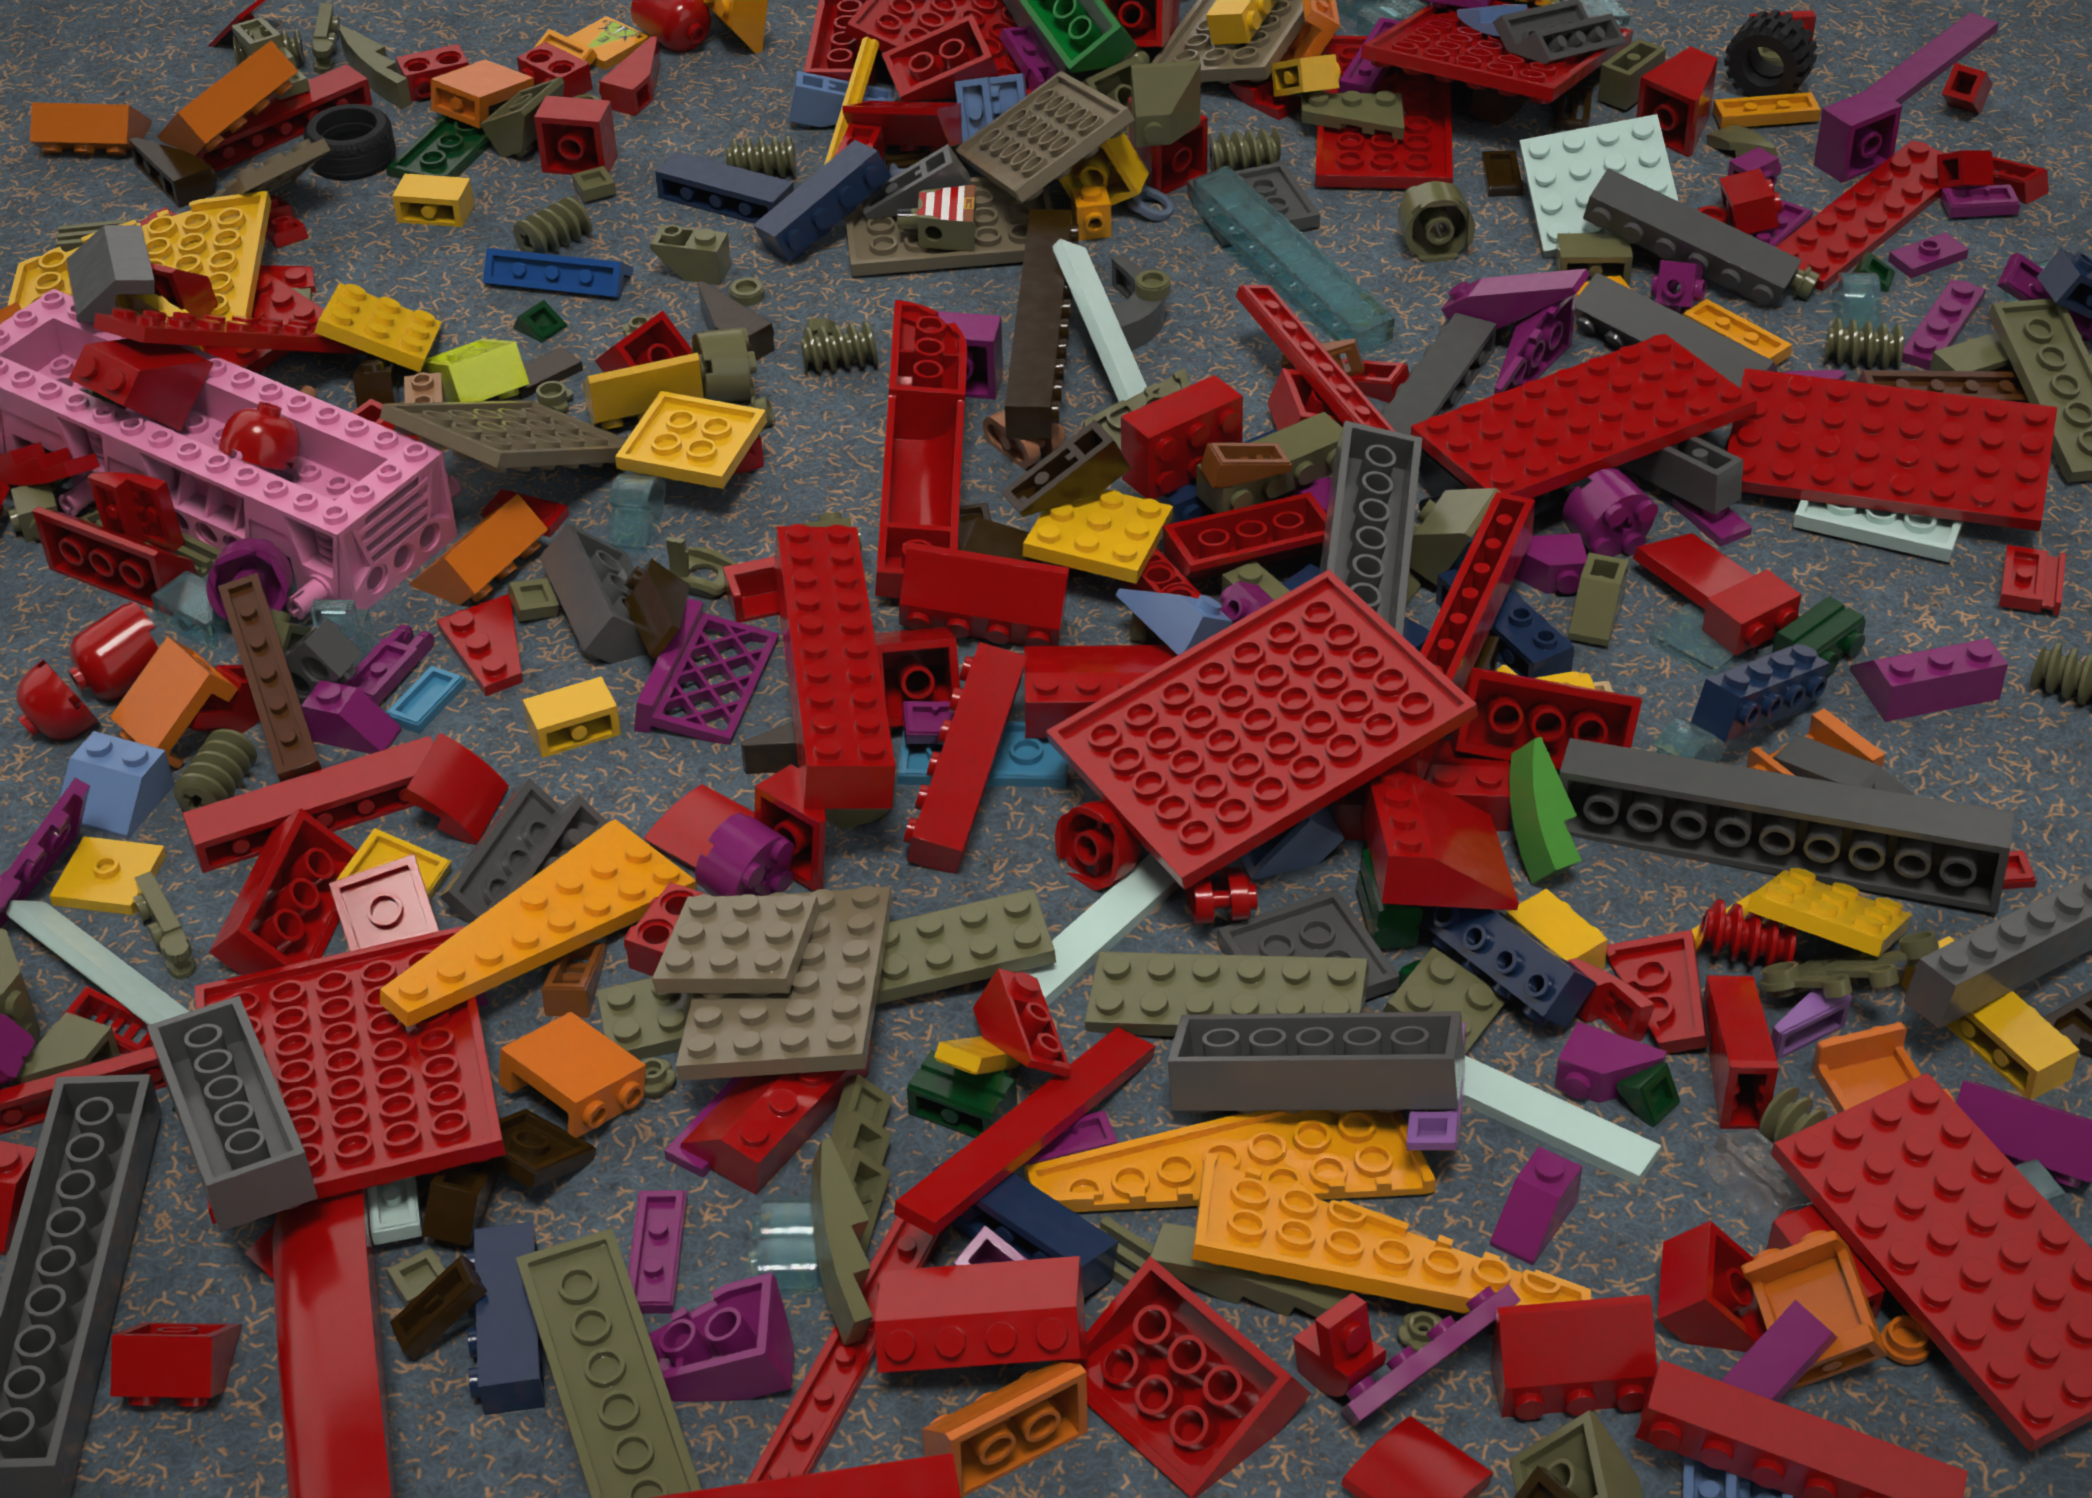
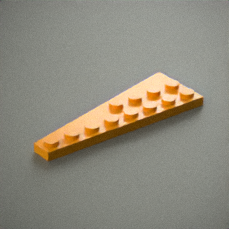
(567, 905)
(1324, 1150)
(1347, 1246)

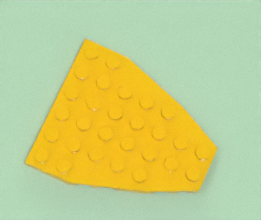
(213, 239)

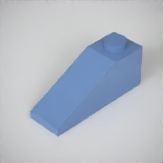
(820, 98)
(1176, 618)

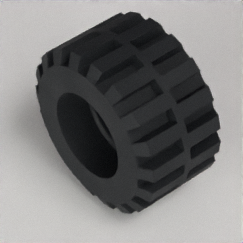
(1782, 36)

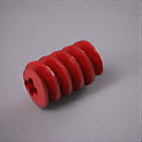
(1745, 935)

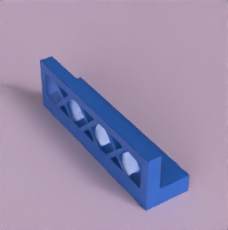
(555, 272)

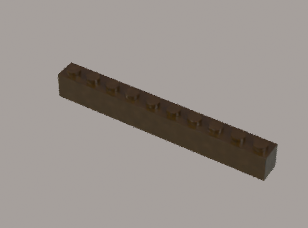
(1040, 329)

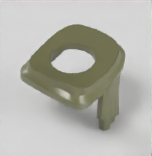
(685, 560)

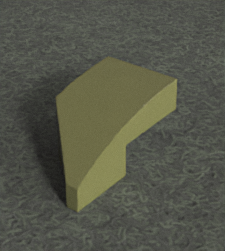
(1740, 140)

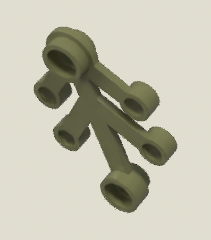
(1834, 975)

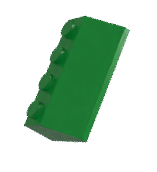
(1081, 32)

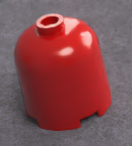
(676, 23)
(112, 652)

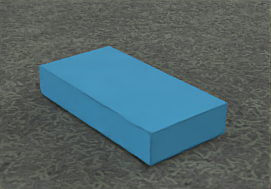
(426, 699)

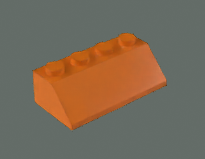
(230, 101)

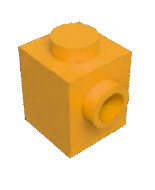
(1091, 211)

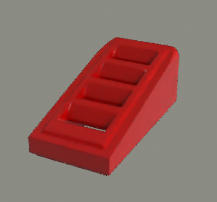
(2026, 180)
(1380, 379)
(92, 1002)

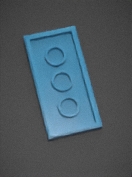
(1017, 762)

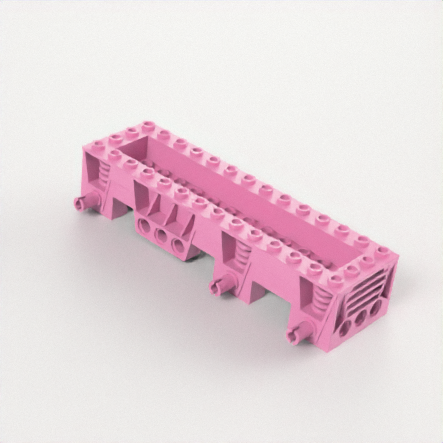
(349, 515)

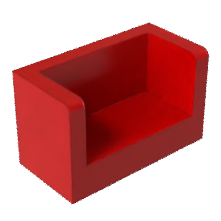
(752, 589)

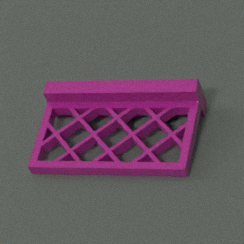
(672, 671)

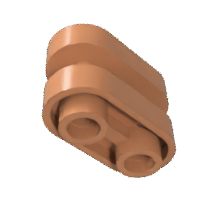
(1021, 451)

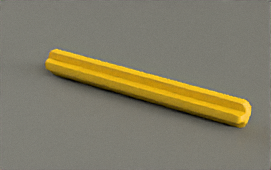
(856, 88)

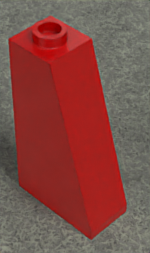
(1739, 1051)

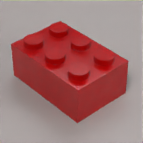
(1171, 434)

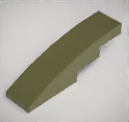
(258, 32)
(372, 62)
(863, 1143)
(837, 1233)
(1281, 1294)

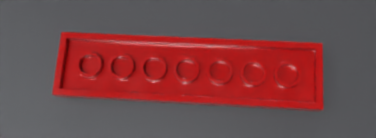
(1867, 213)
(216, 332)

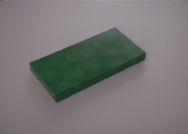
(442, 150)

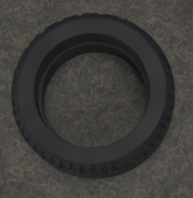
(357, 138)

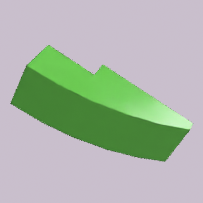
(1540, 813)

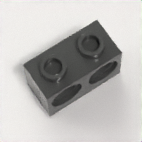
(321, 655)

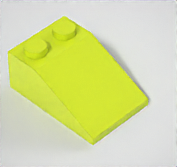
(479, 370)

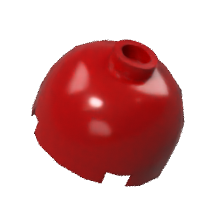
(262, 437)
(51, 705)
(1098, 838)

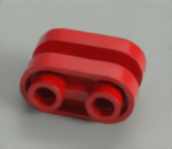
(1232, 893)

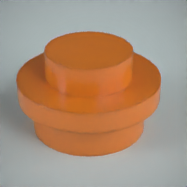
(1906, 1341)

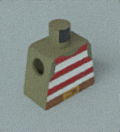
(943, 218)

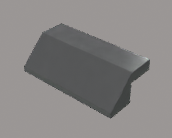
(1557, 32)
(108, 265)
(517, 846)

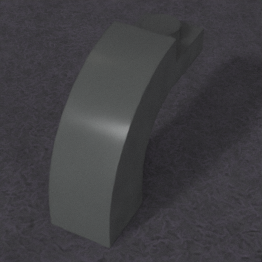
(1137, 317)

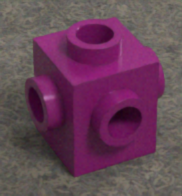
(1670, 276)

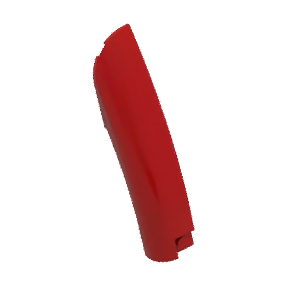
(921, 440)
(331, 1351)

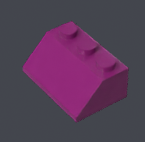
(1933, 679)
(2031, 1131)

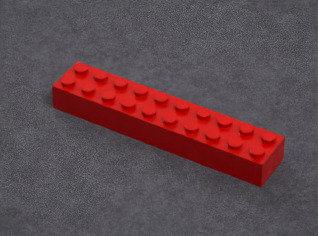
(833, 669)

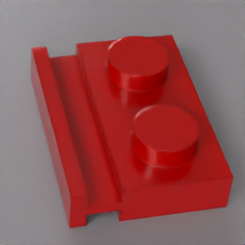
(2032, 579)

